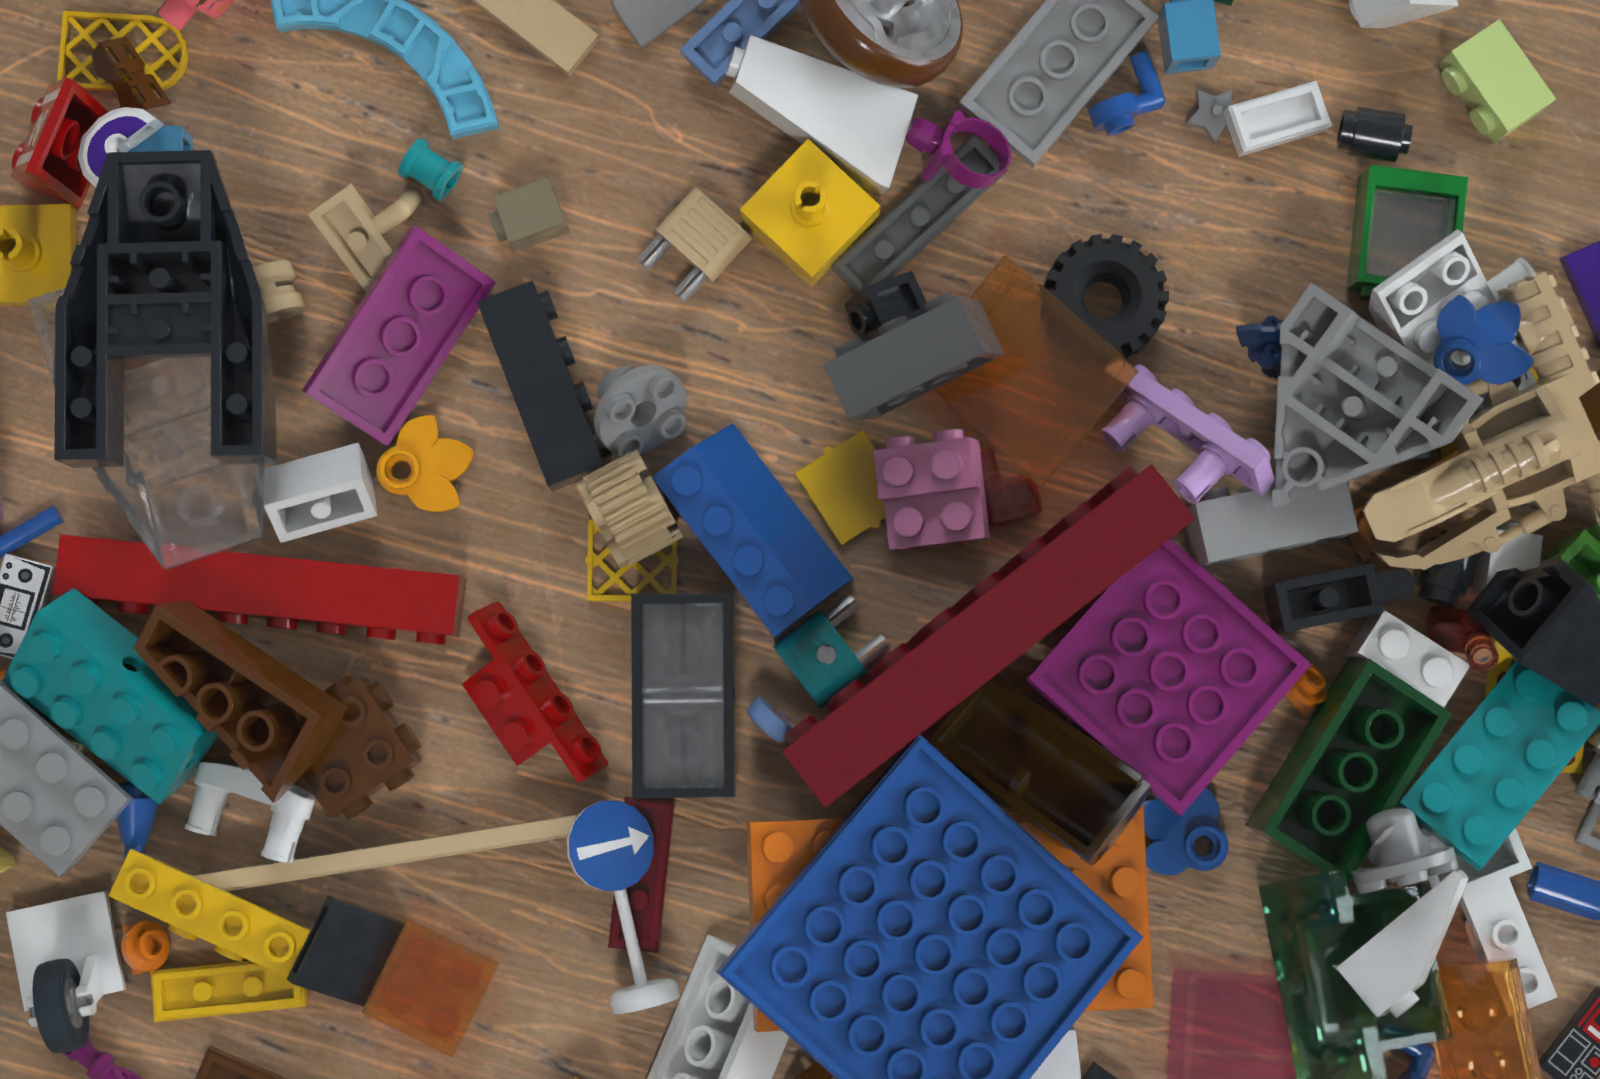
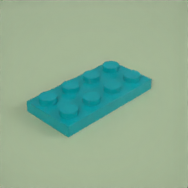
(1500, 763)

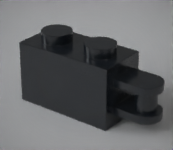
(1334, 596)

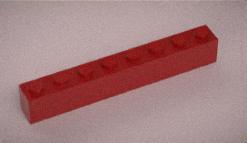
(267, 587)

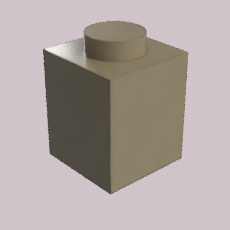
(528, 215)

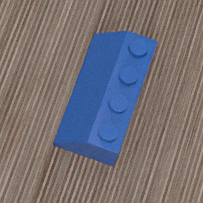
(752, 529)

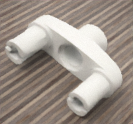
(290, 811)

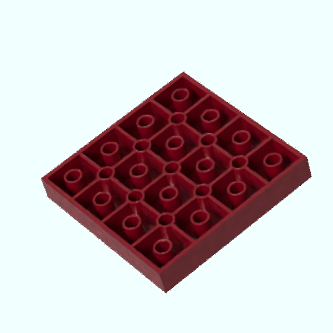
(985, 631)

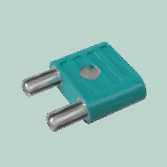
(822, 657)

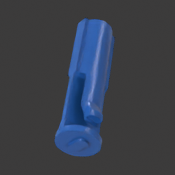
(1565, 891)

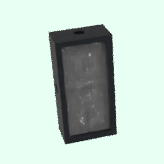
(683, 695)

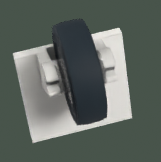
(65, 965)

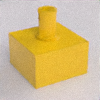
(809, 213)

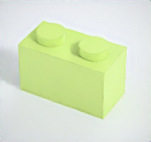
(1495, 82)

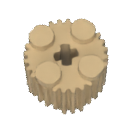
(628, 509)

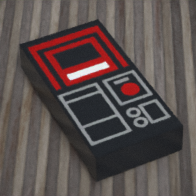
(1577, 1047)

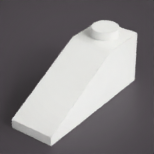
(1402, 954)

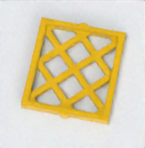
(593, 560)

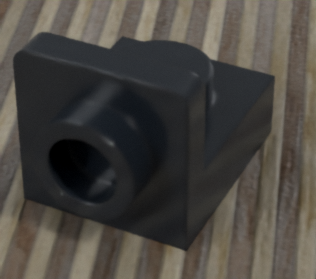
(883, 303)

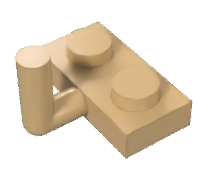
(360, 235)

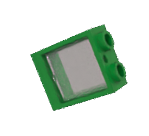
(1400, 219)

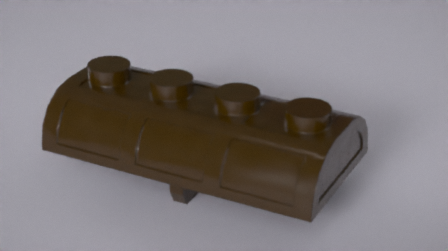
(1042, 767)

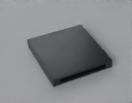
(345, 951)

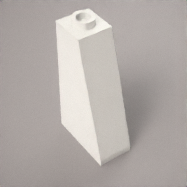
(835, 108)

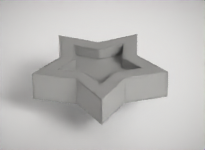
(1210, 114)

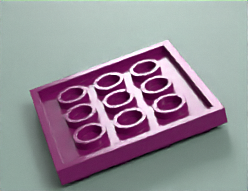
(1169, 673)

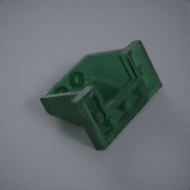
(1328, 1025)

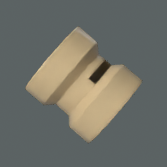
(278, 290)

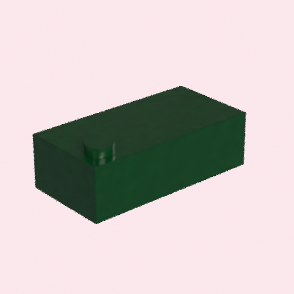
(1348, 767)

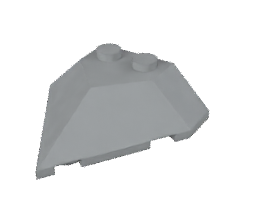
(1354, 400)

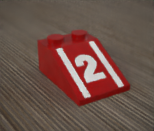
(50, 154)

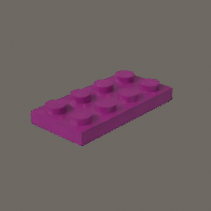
(399, 335)

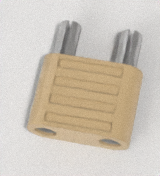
(701, 237)

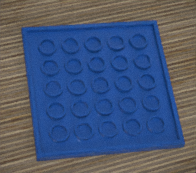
(929, 937)

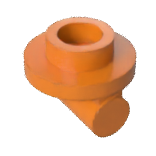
(1308, 691)
(144, 946)

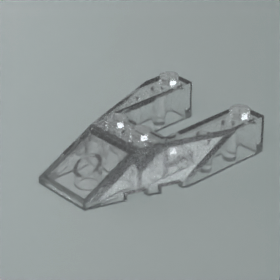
(170, 483)

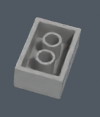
(1247, 527)

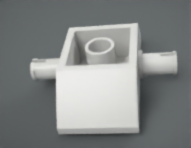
(1413, 297)

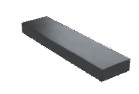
(915, 221)

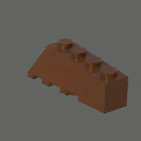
(244, 695)

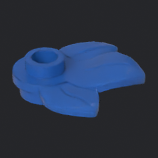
(1485, 337)
(1175, 836)

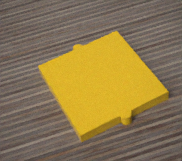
(845, 488)

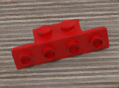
(524, 700)

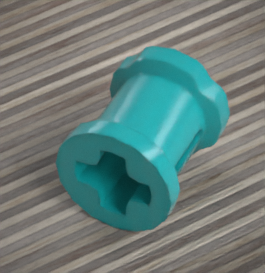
(430, 169)

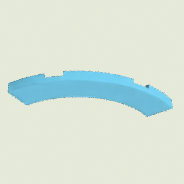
(411, 38)

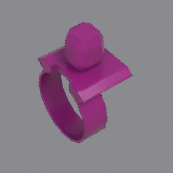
(927, 137)

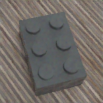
(913, 356)

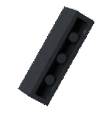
(542, 384)

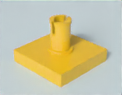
(35, 250)

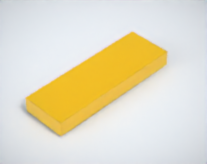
(221, 991)

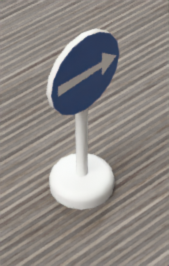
(611, 851)

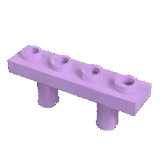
(1209, 435)

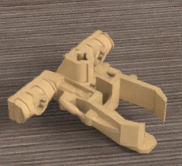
(1511, 451)

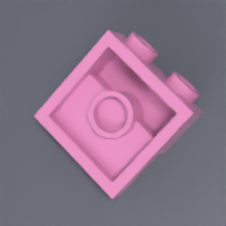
(932, 490)

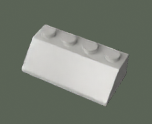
(715, 1029)

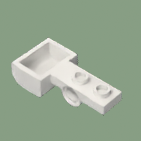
(1495, 915)

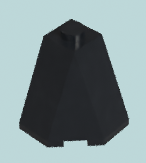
(1546, 623)

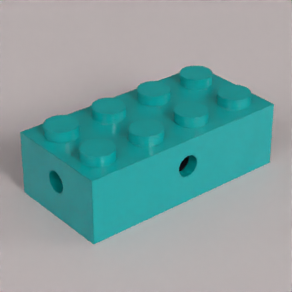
(96, 687)

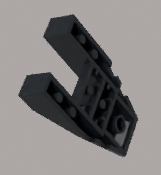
(161, 280)

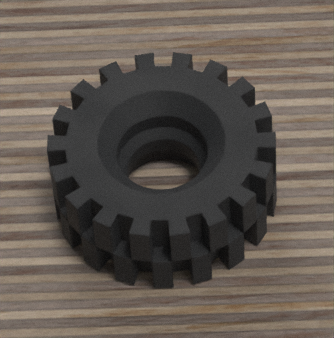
(1125, 269)

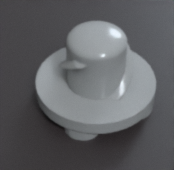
(639, 408)
(1400, 853)

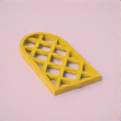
(134, 20)

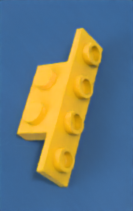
(210, 913)

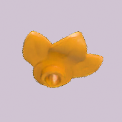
(432, 462)

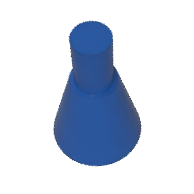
(136, 819)

